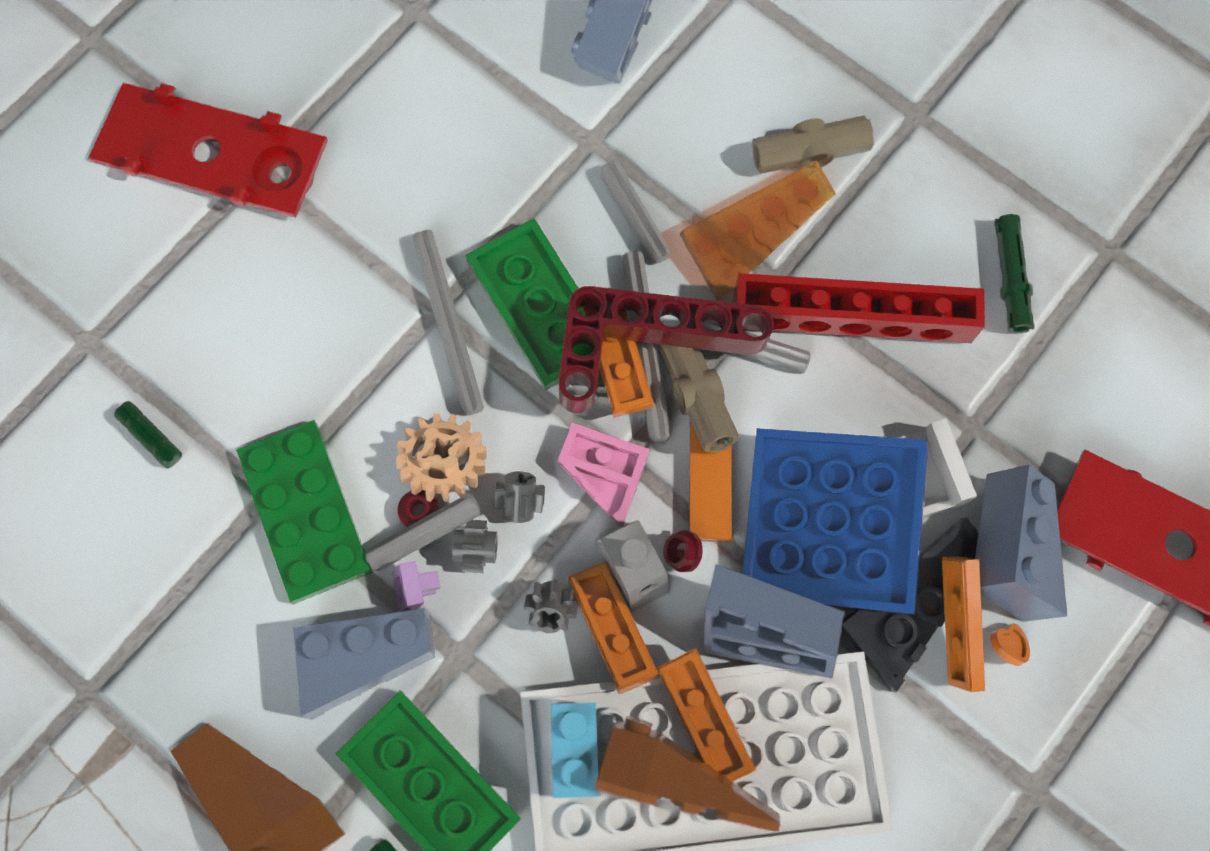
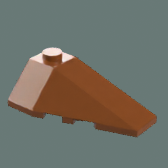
(651, 766)
(250, 800)

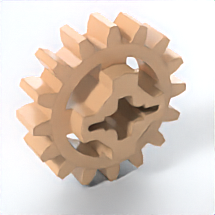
(442, 454)

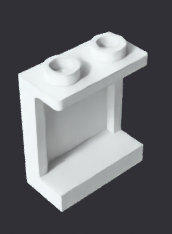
(946, 475)

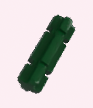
(148, 434)

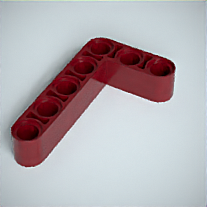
(650, 329)

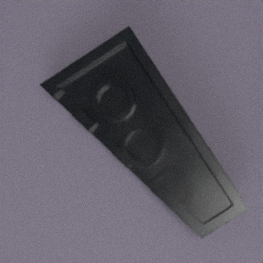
(899, 639)

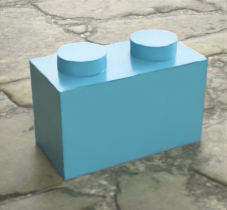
(574, 750)

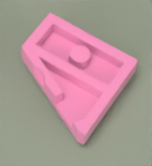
(604, 468)

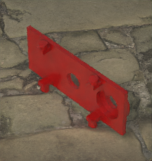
(158, 136)
(1125, 524)

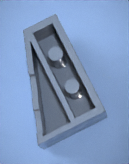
(610, 36)
(1021, 545)
(770, 625)
(356, 654)

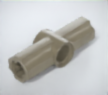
(811, 142)
(701, 396)

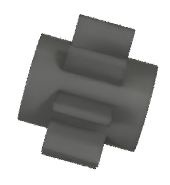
(519, 497)
(474, 546)
(551, 606)

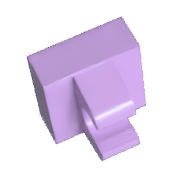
(412, 587)

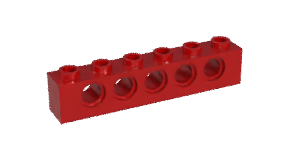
(865, 307)

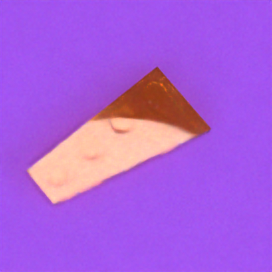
(754, 227)

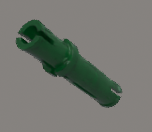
(1015, 289)

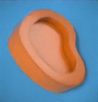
(1011, 644)

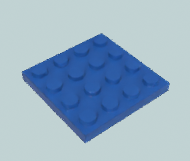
(837, 517)

